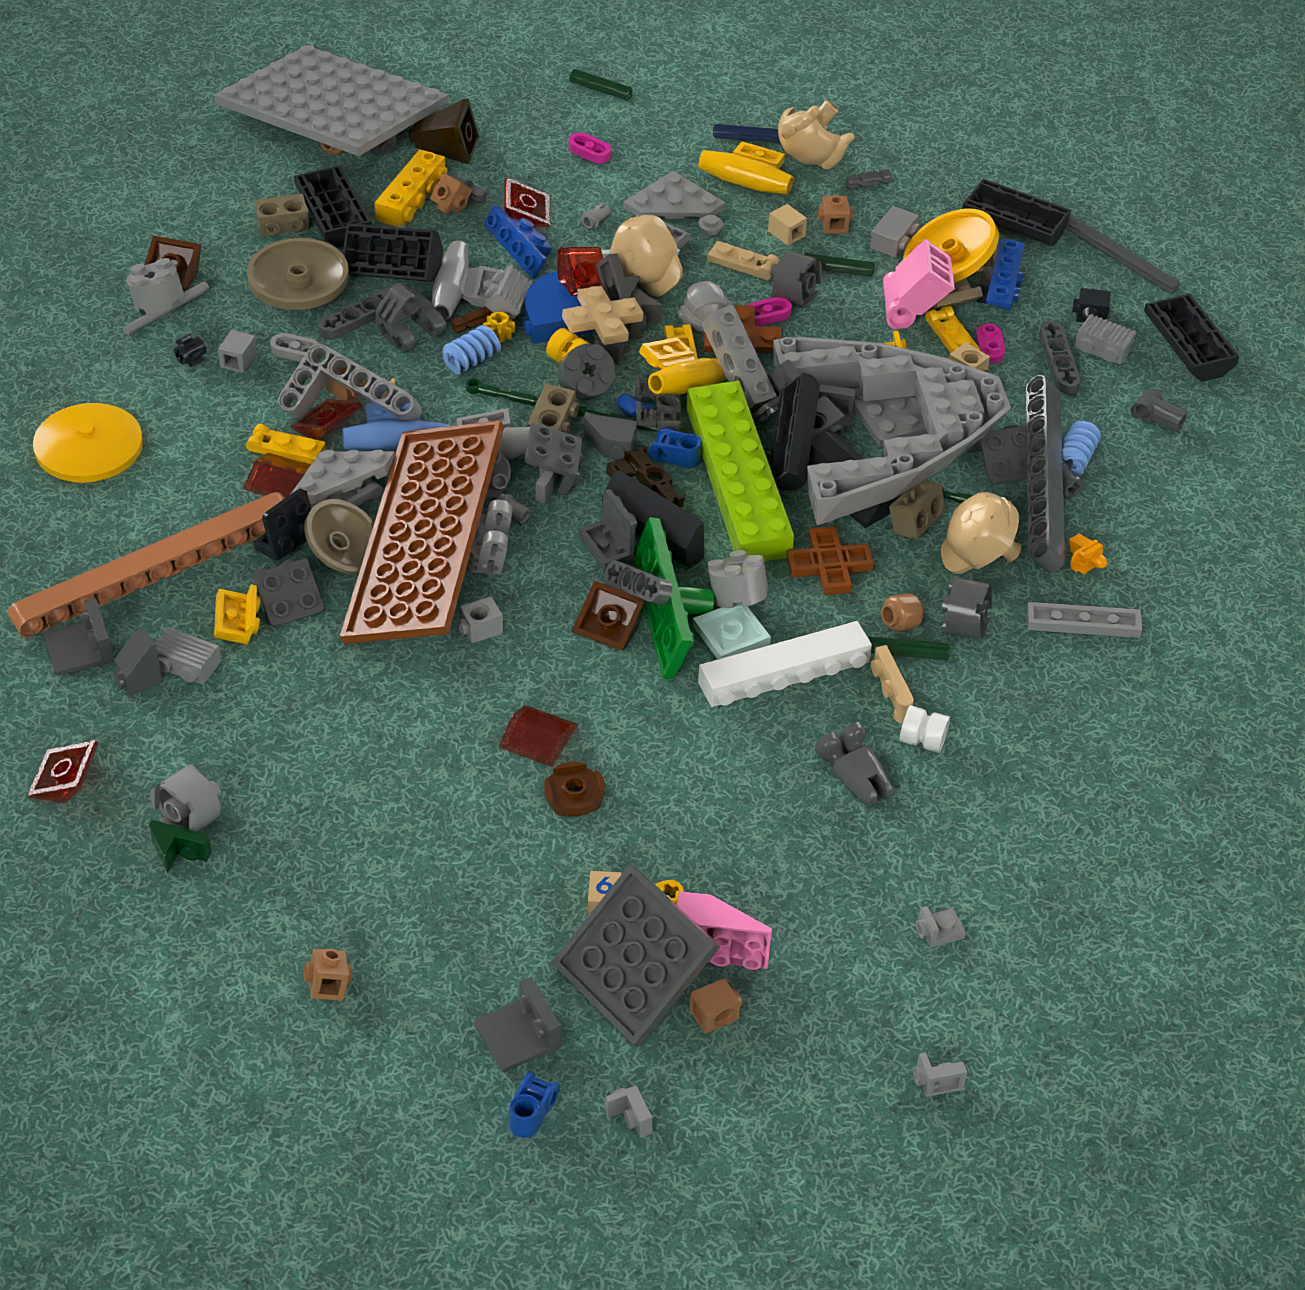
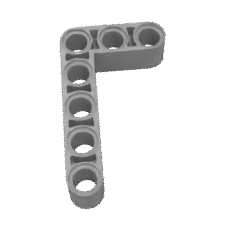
(350, 379)

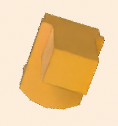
(1086, 554)

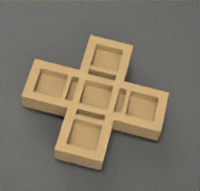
(602, 315)

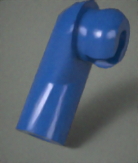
(628, 405)

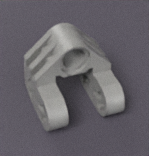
(487, 536)

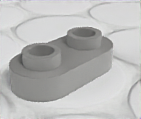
(291, 346)

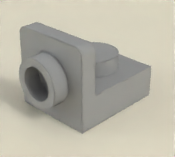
(939, 927)
(939, 1079)
(633, 1107)

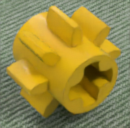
(501, 325)

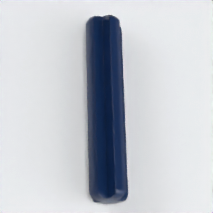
(746, 133)

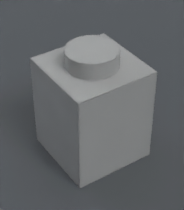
(237, 351)

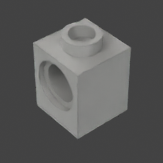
(480, 620)

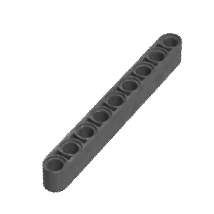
(1045, 474)

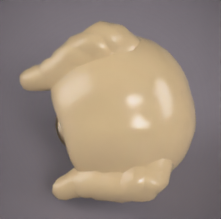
(807, 139)

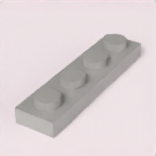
(1084, 619)

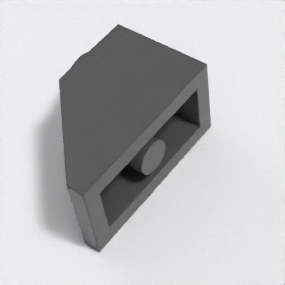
(610, 435)
(137, 664)

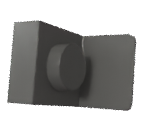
(613, 279)
(651, 312)

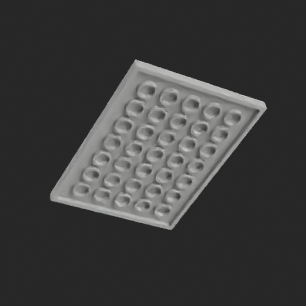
(331, 99)

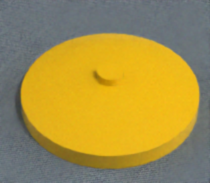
(964, 235)
(88, 442)

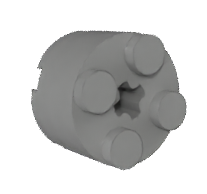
(155, 286)
(738, 579)
(187, 799)

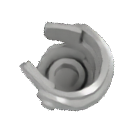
(699, 302)

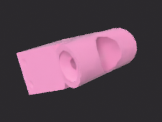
(917, 284)

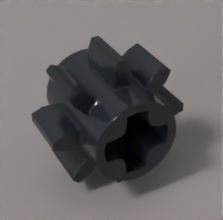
(190, 350)

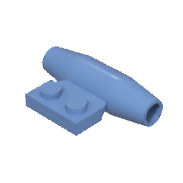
(382, 430)

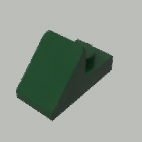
(174, 840)

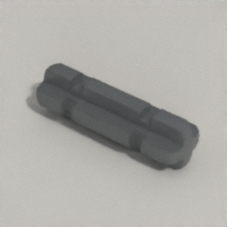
(868, 179)

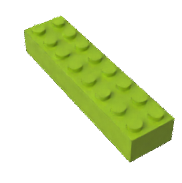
(739, 471)

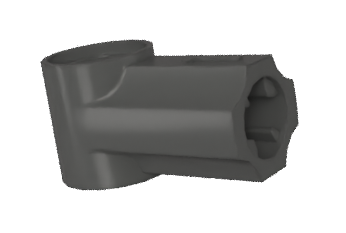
(1153, 407)

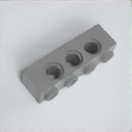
(738, 356)

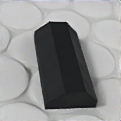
(331, 202)
(1019, 212)
(392, 252)
(1193, 336)
(794, 432)
(830, 448)
(682, 529)

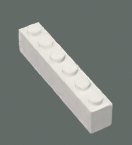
(784, 664)

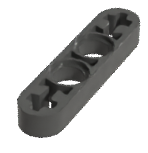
(337, 325)
(1059, 357)
(638, 582)

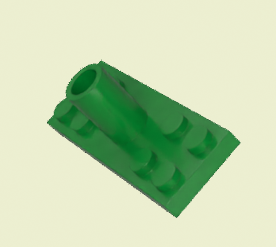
(669, 621)

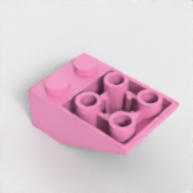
(740, 936)

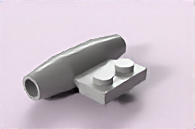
(459, 281)
(513, 439)

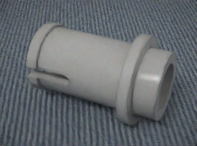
(592, 217)
(519, 511)

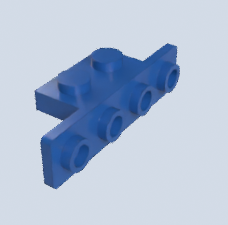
(519, 240)
(1006, 274)

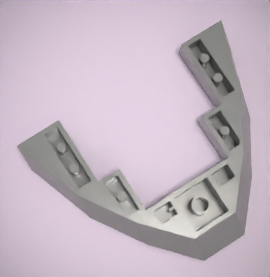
(953, 398)

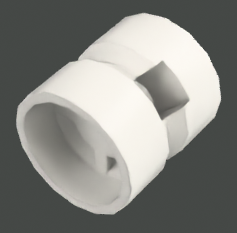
(926, 729)

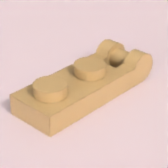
(742, 260)
(892, 683)

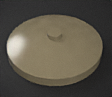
(297, 274)

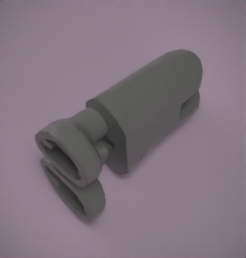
(859, 766)

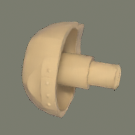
(648, 252)
(980, 533)

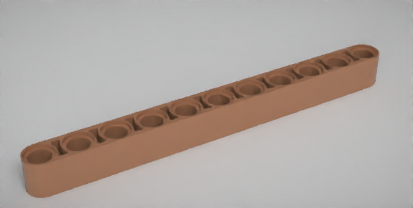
(141, 567)

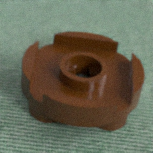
(570, 803)

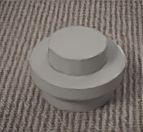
(710, 225)

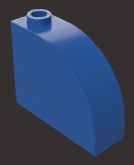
(545, 306)

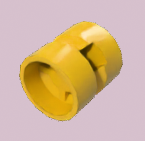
(562, 343)

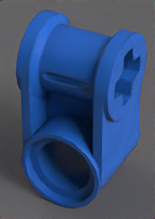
(679, 448)
(531, 1100)

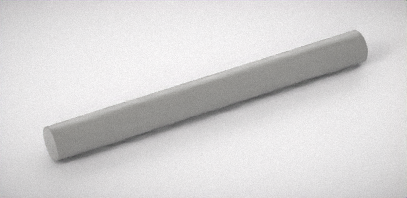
(149, 318)

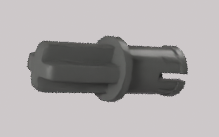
(477, 194)

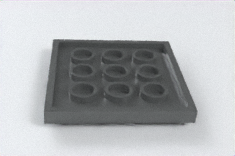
(635, 955)

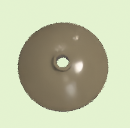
(338, 534)

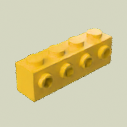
(410, 189)

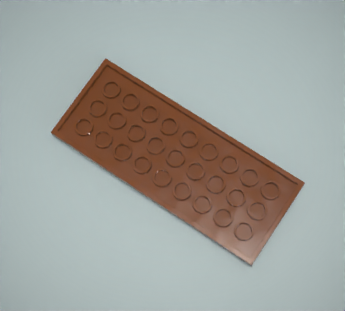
(423, 533)

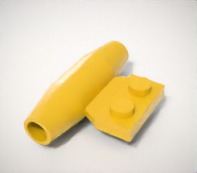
(749, 167)
(679, 367)

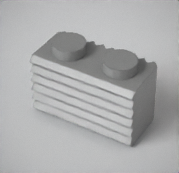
(894, 231)
(507, 292)
(1105, 339)
(187, 656)

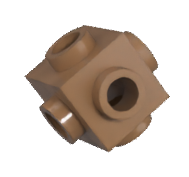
(450, 194)
(835, 214)
(328, 974)

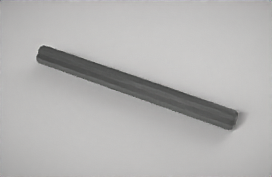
(1122, 255)

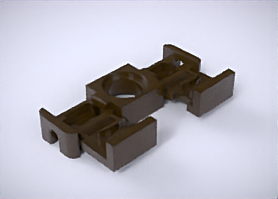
(640, 464)

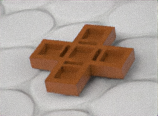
(760, 336)
(829, 560)

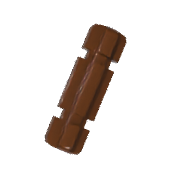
(470, 320)

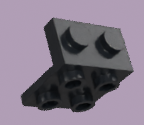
(284, 526)

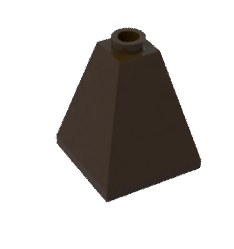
(448, 132)

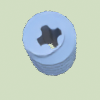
(470, 349)
(1079, 445)

